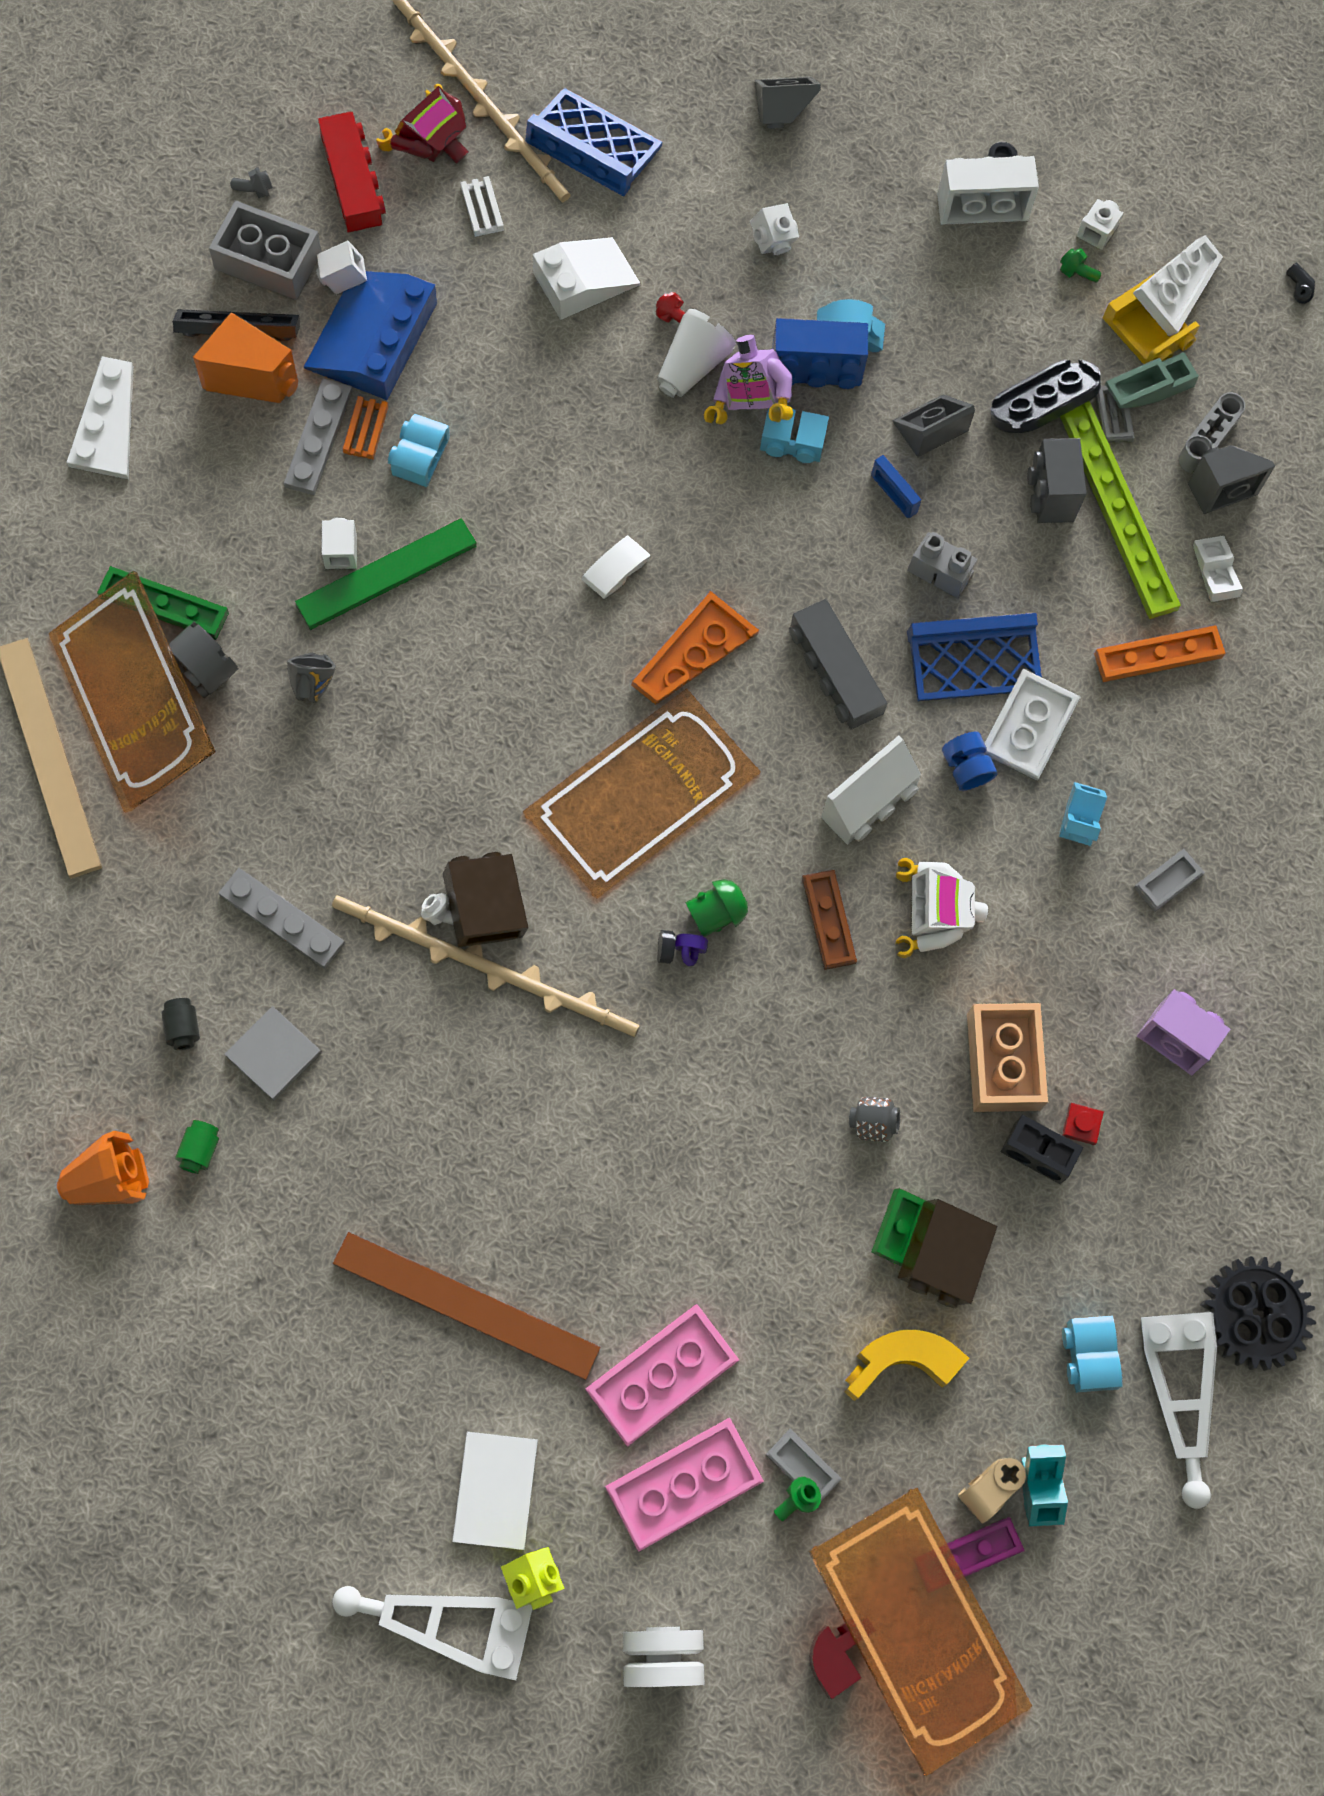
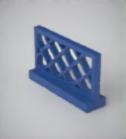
(583, 153)
(965, 632)

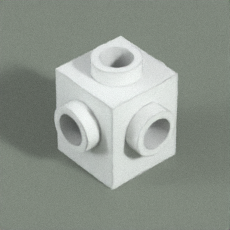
(774, 229)

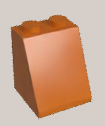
(246, 363)

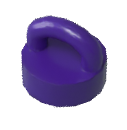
(690, 943)

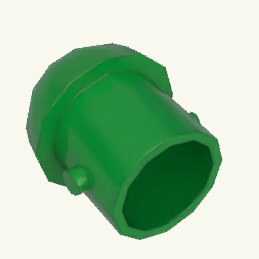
(718, 907)

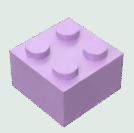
(1184, 1031)

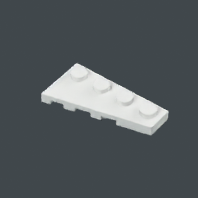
(1177, 286)
(105, 426)

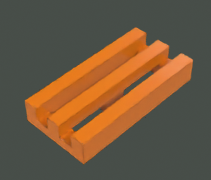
(370, 405)

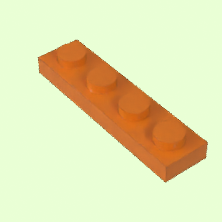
(1159, 653)

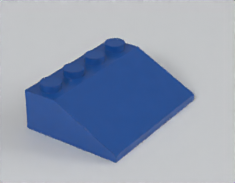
(373, 332)

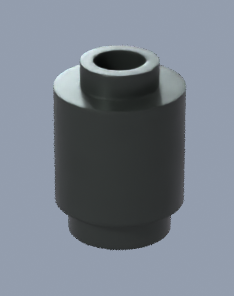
(180, 1023)

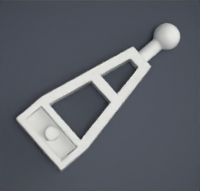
(1179, 1334)
(505, 1635)

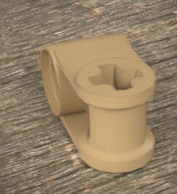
(988, 1492)

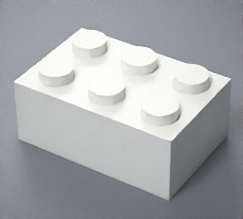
(987, 190)

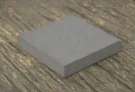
(273, 1053)

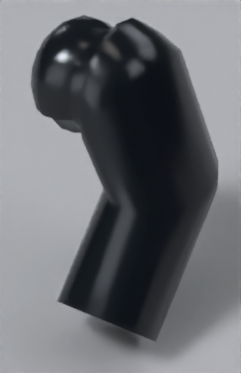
(1304, 283)

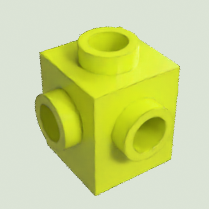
(532, 1579)

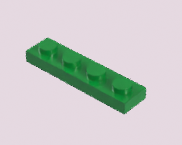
(174, 605)

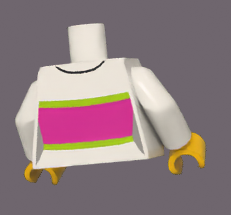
(940, 906)

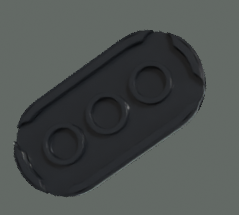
(1045, 396)

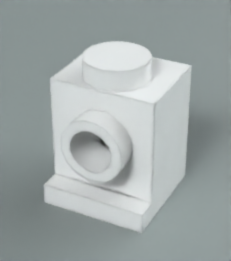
(1102, 219)

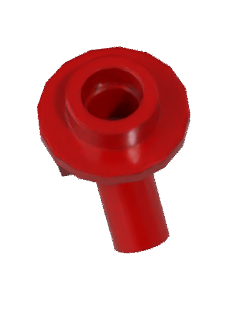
(669, 307)

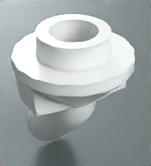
(435, 909)

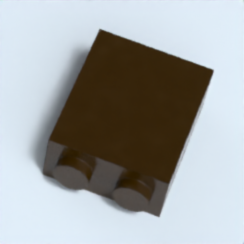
(485, 899)
(947, 1253)

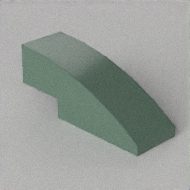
(1153, 382)

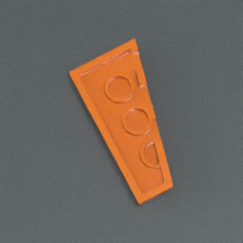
(696, 645)

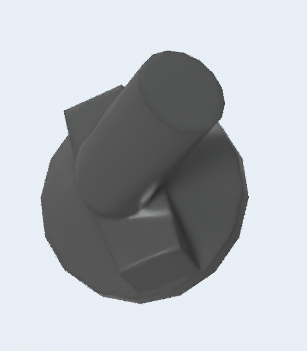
(258, 182)

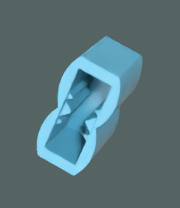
(418, 450)
(1093, 1354)

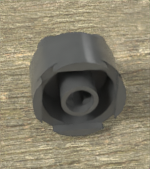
(201, 659)

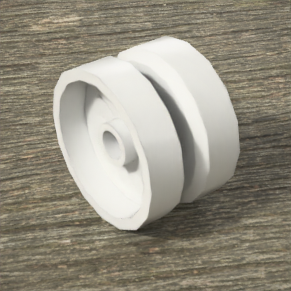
(663, 1657)

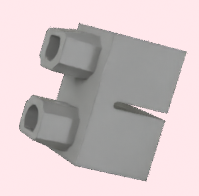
(946, 561)

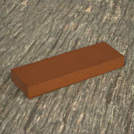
(829, 919)

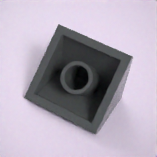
(935, 423)

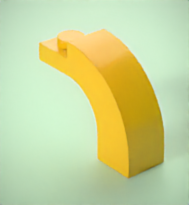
(917, 1348)

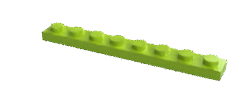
(1121, 513)

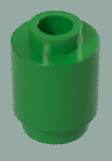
(197, 1147)

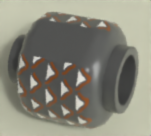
(875, 1119)

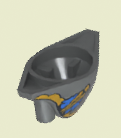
(310, 675)

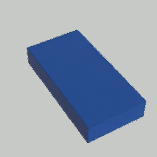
(895, 487)

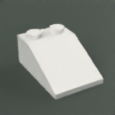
(582, 274)

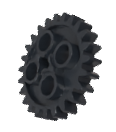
(1288, 1311)

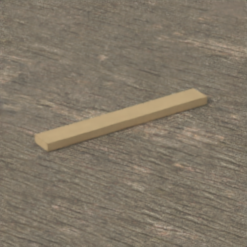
(49, 759)

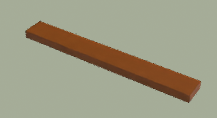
(467, 1306)

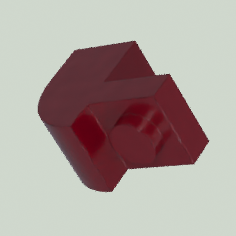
(830, 1662)

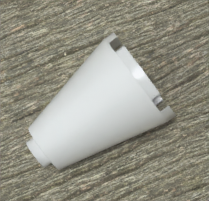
(693, 353)

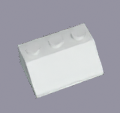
(872, 792)

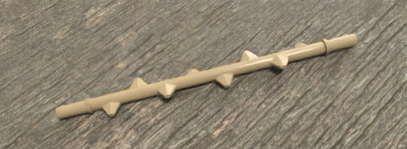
(484, 106)
(496, 974)

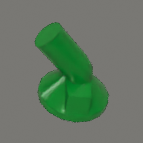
(1074, 264)
(803, 1495)

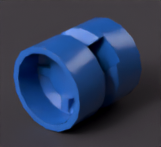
(970, 763)

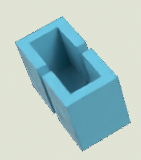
(809, 437)

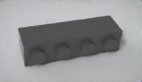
(838, 664)

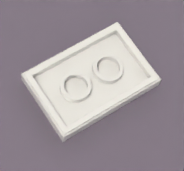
(1030, 724)
(495, 1491)

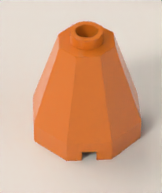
(105, 1173)

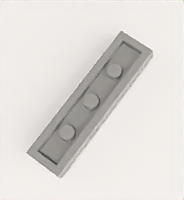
(318, 436)
(281, 918)

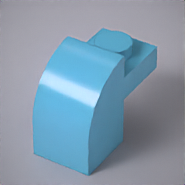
(856, 311)
(1083, 814)

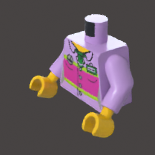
(752, 382)

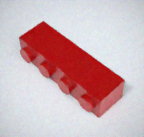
(350, 171)

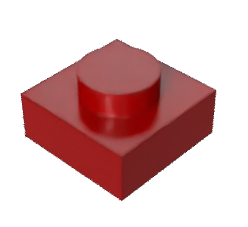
(1083, 1123)

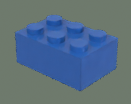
(822, 351)

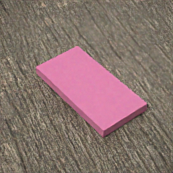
(662, 1375)
(684, 1484)

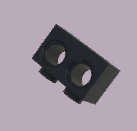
(1041, 1149)

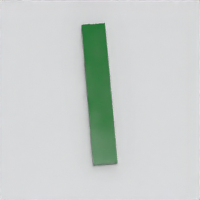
(385, 574)

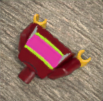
(430, 128)

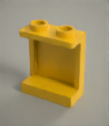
(1141, 331)

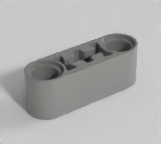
(1216, 417)

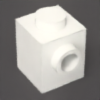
(341, 267)
(339, 544)

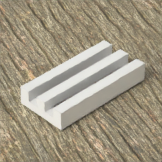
(476, 186)

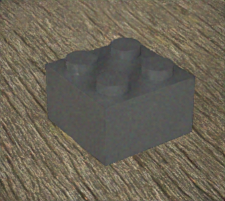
(1057, 480)

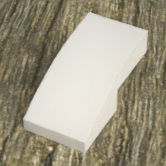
(615, 566)
(1216, 568)

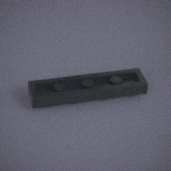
(197, 322)

